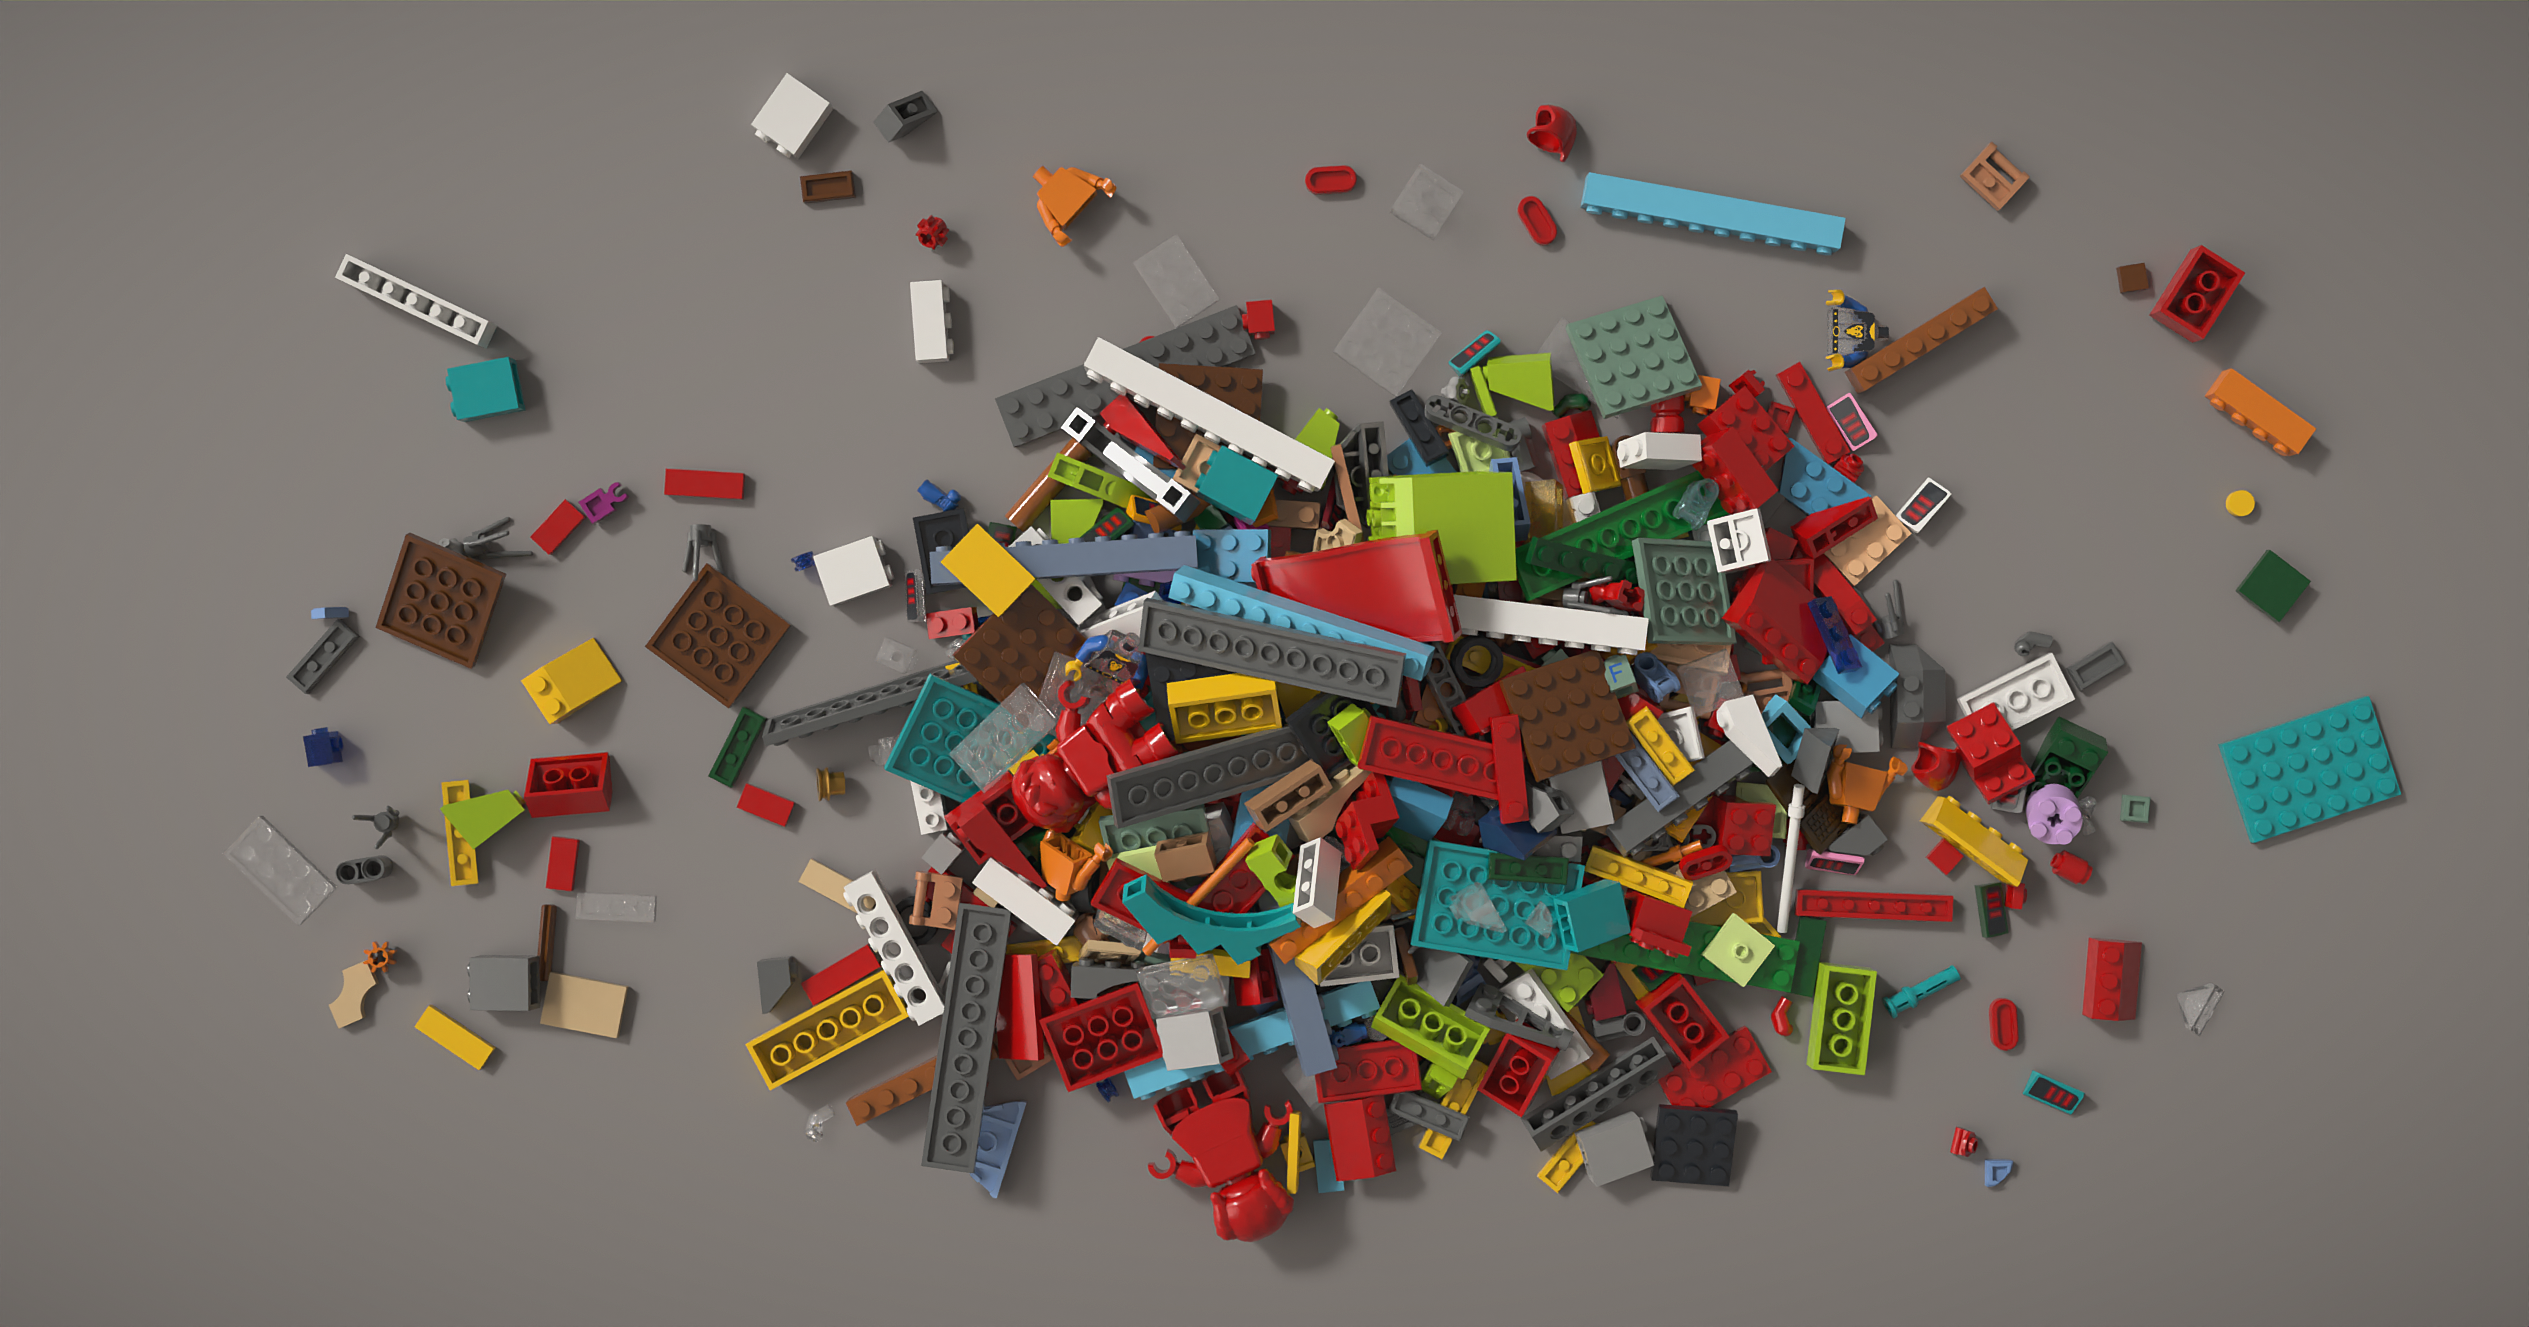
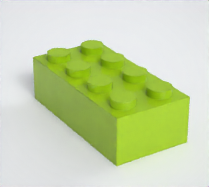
(1567, 985)
(1841, 1018)
(1430, 1028)

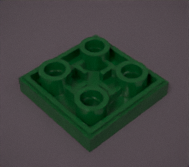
(2273, 586)

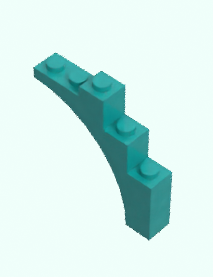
(1204, 929)

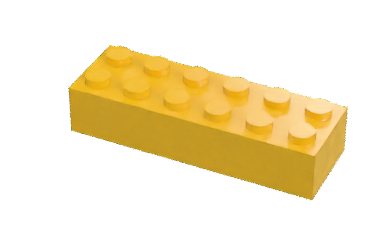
(827, 1029)

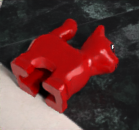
(1618, 595)

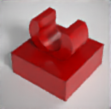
(1747, 379)
(1180, 948)

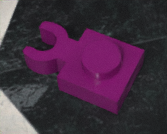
(600, 504)

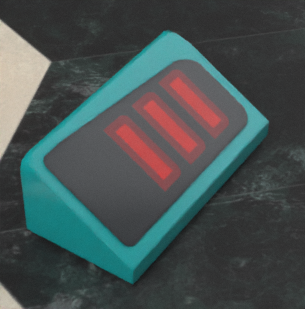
(1474, 352)
(2053, 1092)

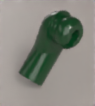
(1571, 401)

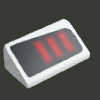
(1922, 505)

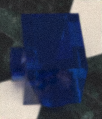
(323, 747)

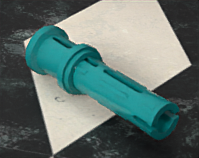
(1909, 997)

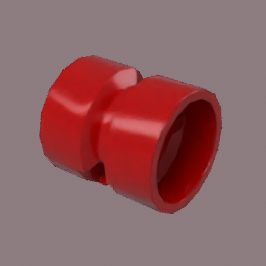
(1667, 416)

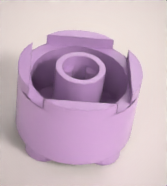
(2053, 814)

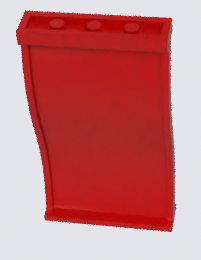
(1381, 582)

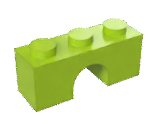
(1269, 862)

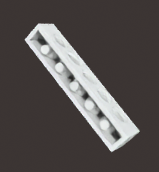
(416, 301)
(872, 886)

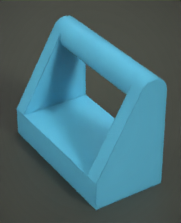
(1779, 706)

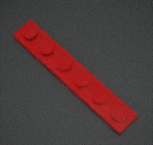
(1873, 905)

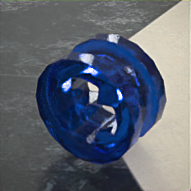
(803, 561)
(1107, 1089)

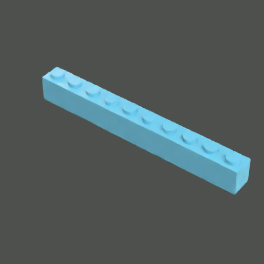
(1712, 213)
(1242, 601)
(1258, 1035)

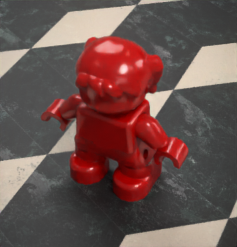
(1053, 786)
(1226, 1153)

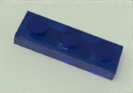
(1834, 635)

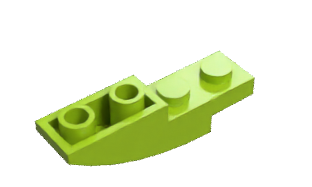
(1093, 480)

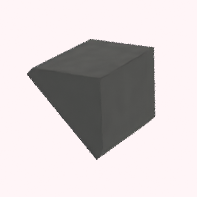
(1814, 756)

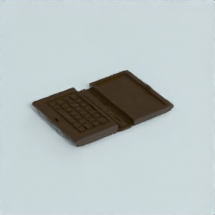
(1820, 817)

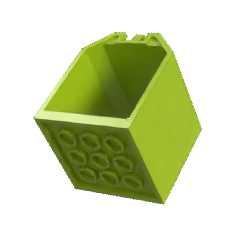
(1466, 508)

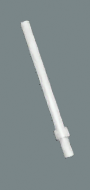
(1796, 812)

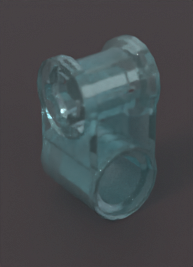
(1693, 506)

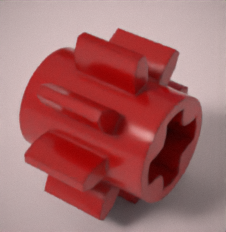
(932, 232)

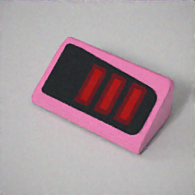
(1851, 422)
(1834, 862)

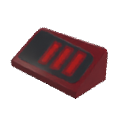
(1332, 512)

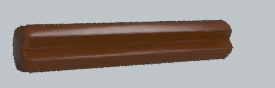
(546, 940)

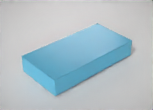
(1325, 1168)

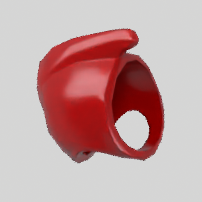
(1559, 132)
(1936, 766)

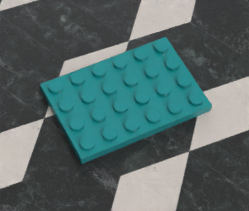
(935, 727)
(2309, 769)
(1456, 866)

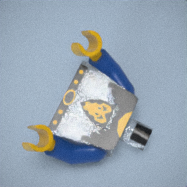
(1850, 331)
(1113, 657)

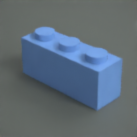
(1521, 514)

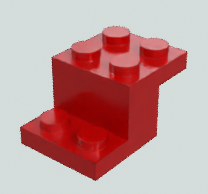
(1990, 753)
(1366, 820)
(1739, 825)
(1658, 924)

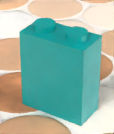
(485, 389)
(1235, 484)
(1592, 915)

